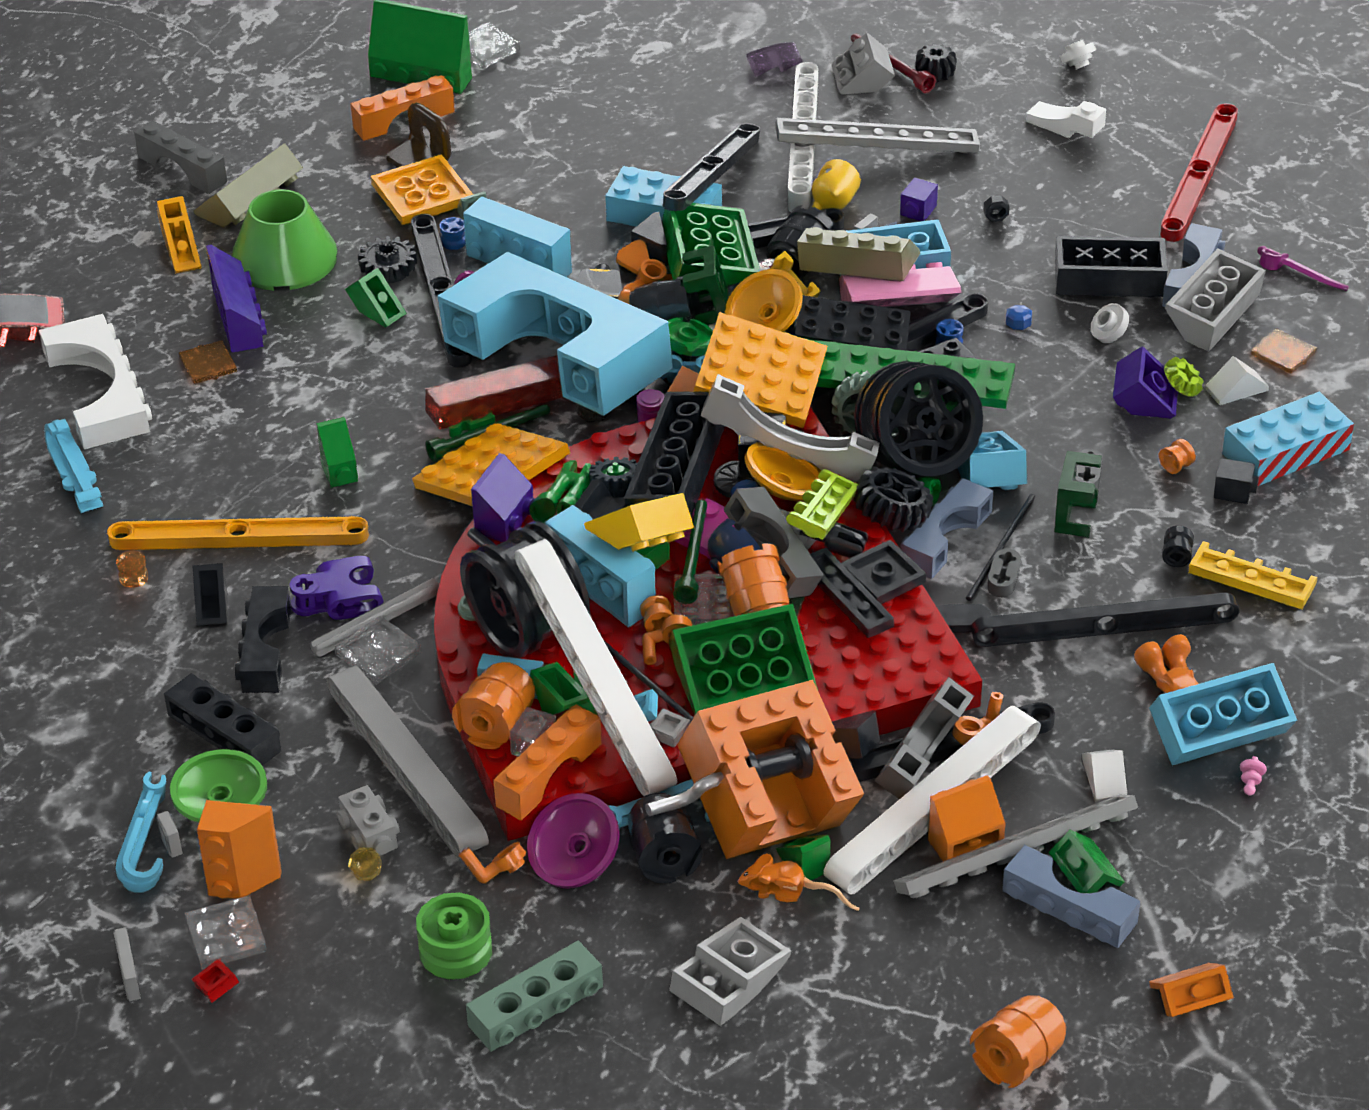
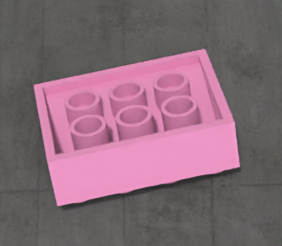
(919, 287)

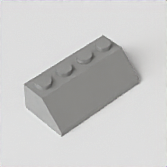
(1215, 298)

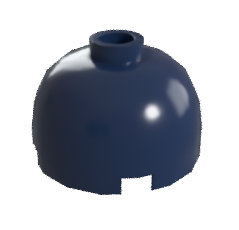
(727, 539)

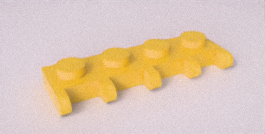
(1251, 576)

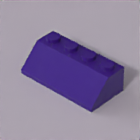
(236, 301)

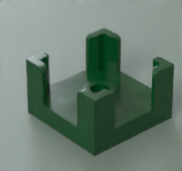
(708, 283)
(1075, 493)

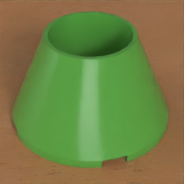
(284, 242)

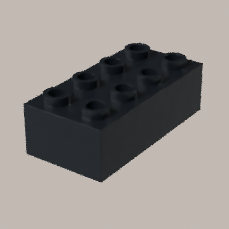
(1110, 266)
(852, 323)

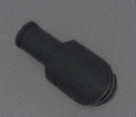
(843, 540)

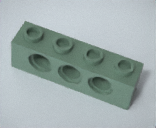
(534, 996)

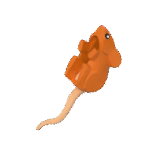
(783, 880)

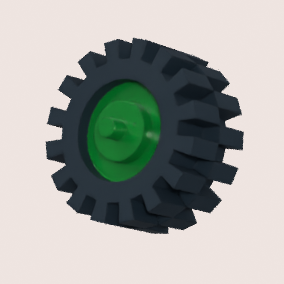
(615, 474)

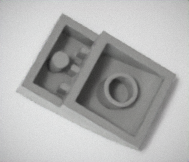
(728, 970)

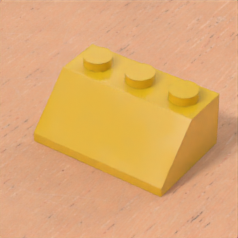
(644, 523)

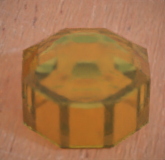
(365, 864)

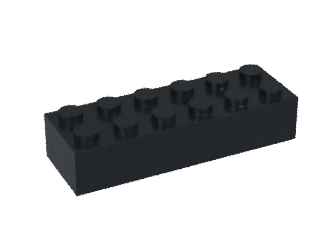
(676, 452)

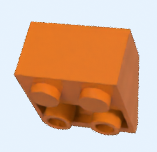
(965, 818)

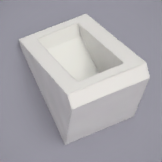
(1235, 382)
(1105, 773)

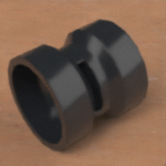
(1177, 546)

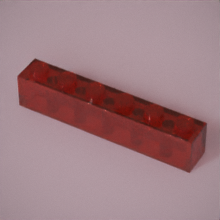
(494, 392)

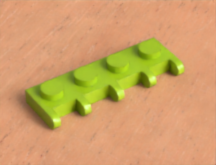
(822, 505)

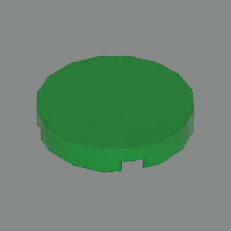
(689, 337)

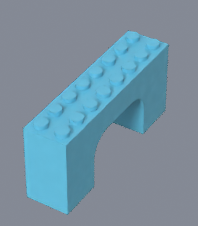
(606, 343)

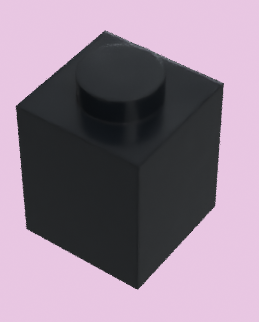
(1235, 481)

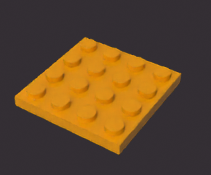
(772, 364)
(462, 468)

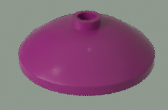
(561, 832)

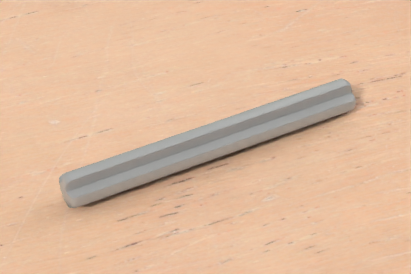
(387, 610)

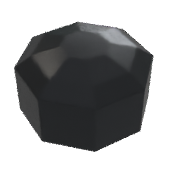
(996, 208)

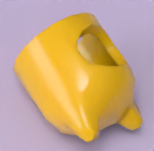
(835, 187)

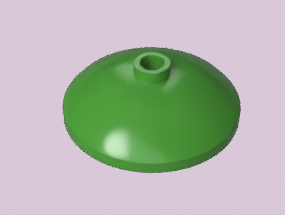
(217, 776)

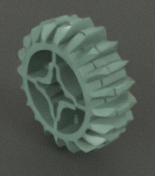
(844, 406)

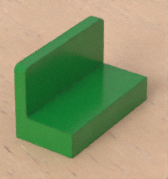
(1084, 863)

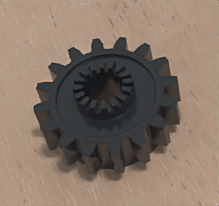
(391, 257)

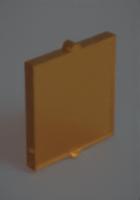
(1283, 351)
(207, 362)

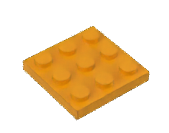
(420, 188)

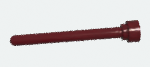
(922, 80)

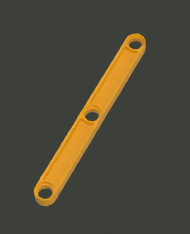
(218, 533)

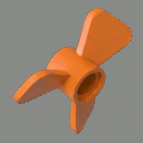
(636, 259)

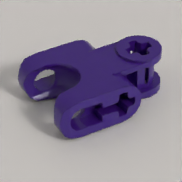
(336, 589)

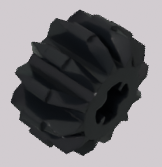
(936, 60)

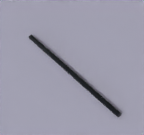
(1001, 545)

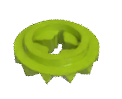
(1183, 377)

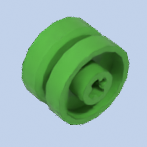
(454, 935)

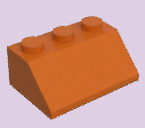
(238, 848)

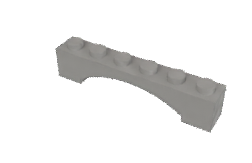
(842, 455)

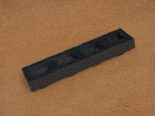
(851, 595)

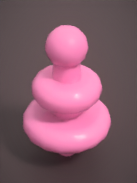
(1252, 772)

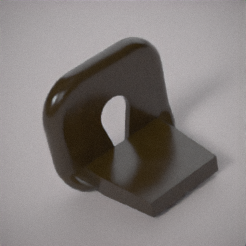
(416, 147)

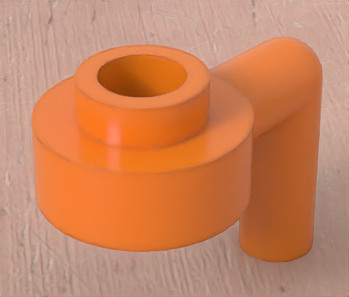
(663, 634)
(969, 726)
(508, 859)

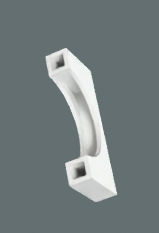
(92, 344)

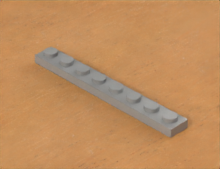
(876, 135)
(1006, 849)

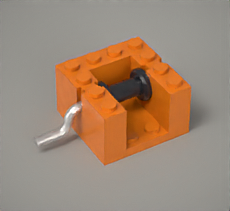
(766, 770)

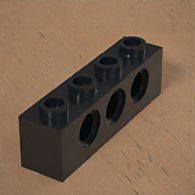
(221, 719)

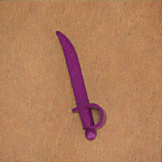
(1273, 260)

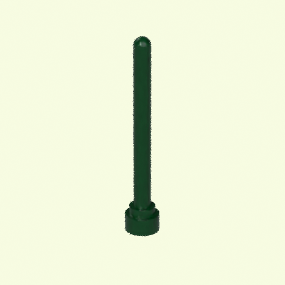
(437, 447)
(686, 587)

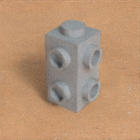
(368, 821)

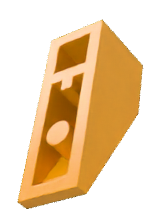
(178, 234)

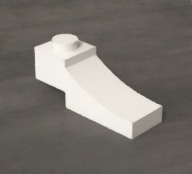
(1083, 119)

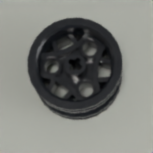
(890, 402)
(503, 598)

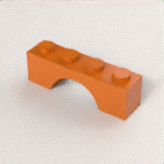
(374, 114)
(523, 782)

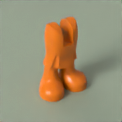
(1173, 655)

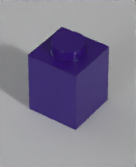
(918, 199)

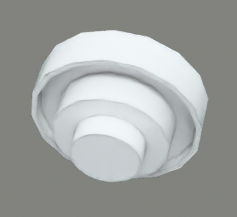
(1078, 54)
(1109, 323)

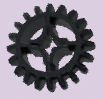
(893, 498)

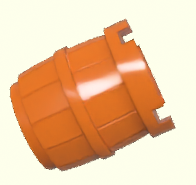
(753, 579)
(494, 704)
(1018, 1040)

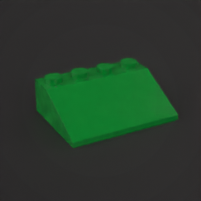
(419, 43)
(708, 226)
(740, 656)

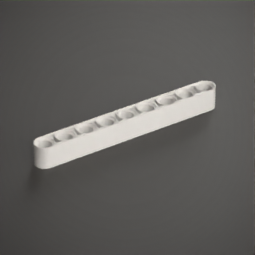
(802, 154)
(595, 668)
(909, 817)

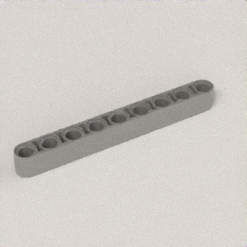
(407, 761)

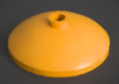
(767, 299)
(780, 472)

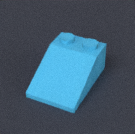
(996, 462)

